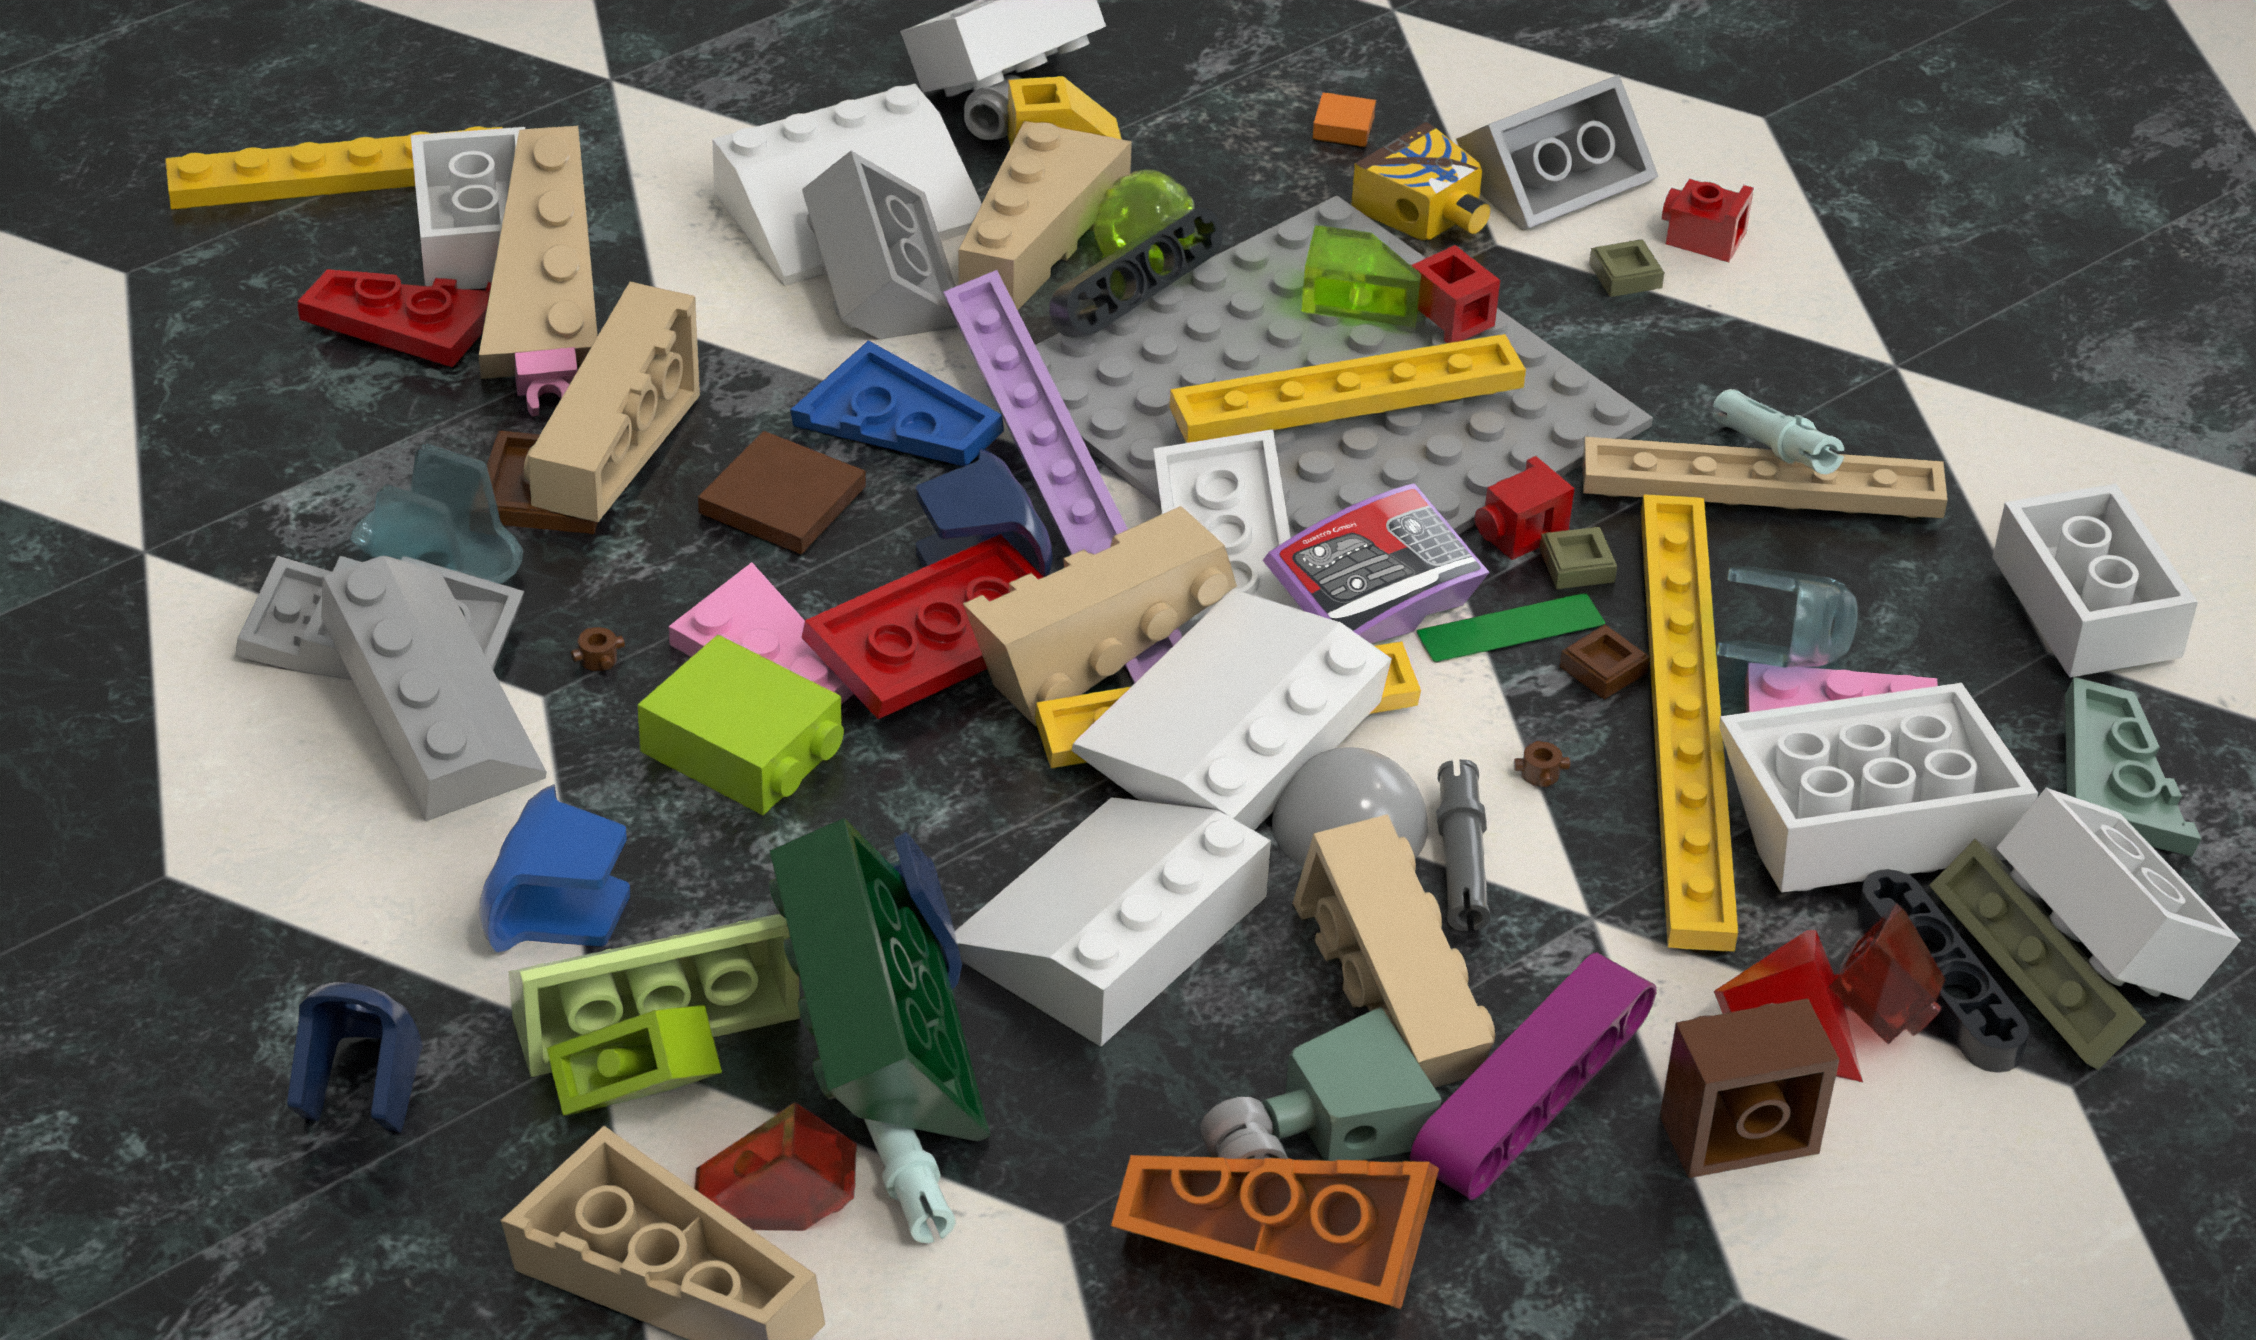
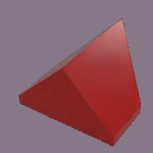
(1793, 974)

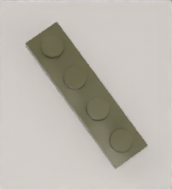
(2037, 955)

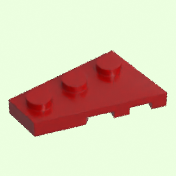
(414, 319)

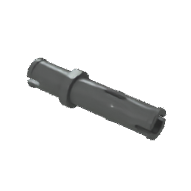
(1462, 826)

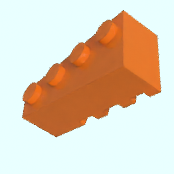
(1309, 1220)

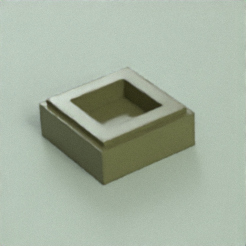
(1626, 268)
(1578, 558)

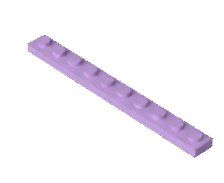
(1041, 428)

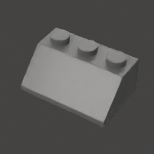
(1561, 154)
(879, 250)

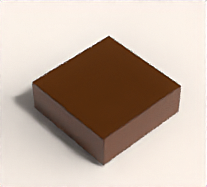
(1604, 661)

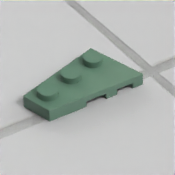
(2116, 765)

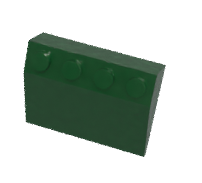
(873, 987)

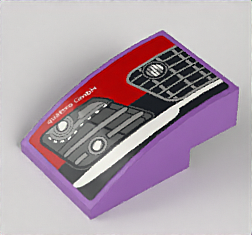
(1379, 565)

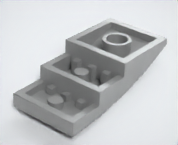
(290, 634)

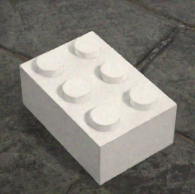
(995, 37)
(462, 201)
(2094, 580)
(2116, 896)

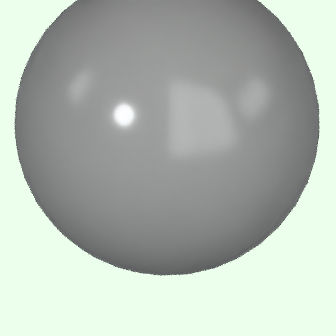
(1344, 789)

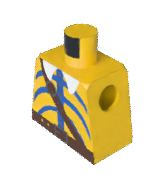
(1421, 185)

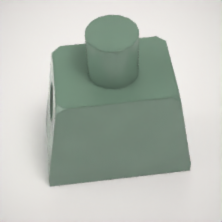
(1355, 1092)

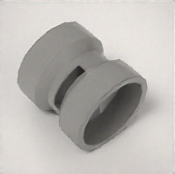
(1240, 1131)

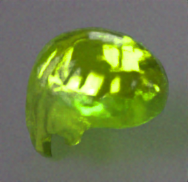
(1135, 206)

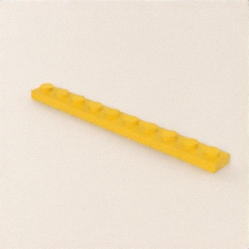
(1686, 727)

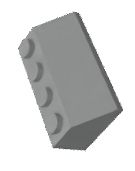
(427, 685)

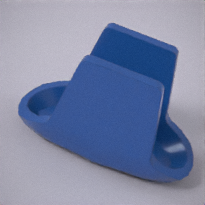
(555, 878)

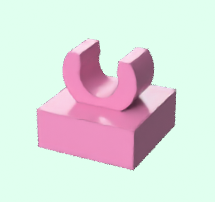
(544, 373)

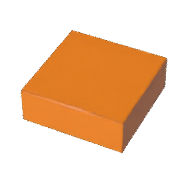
(1344, 119)

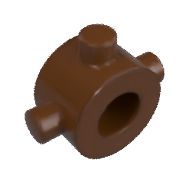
(597, 649)
(1541, 763)

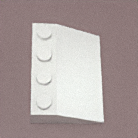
(767, 166)
(1237, 708)
(1873, 784)
(1118, 911)

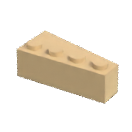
(1040, 205)
(543, 259)
(618, 404)
(1099, 610)
(1392, 945)
(658, 1250)

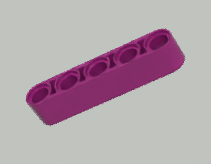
(1534, 1075)

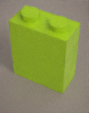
(740, 724)

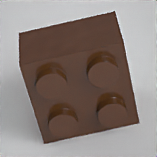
(1748, 1087)

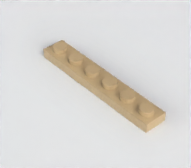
(1762, 479)

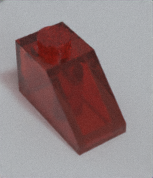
(1890, 978)
(782, 1173)

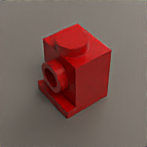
(1707, 218)
(1457, 294)
(1524, 508)

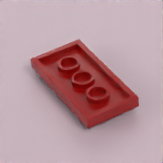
(914, 630)

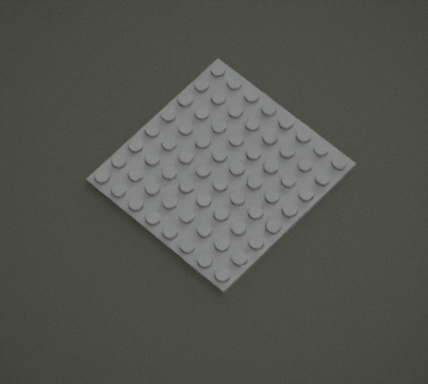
(1246, 319)

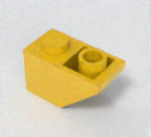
(1058, 103)

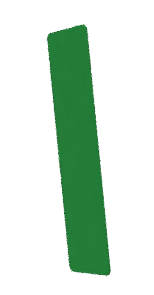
(1510, 627)

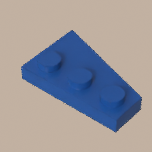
(899, 408)

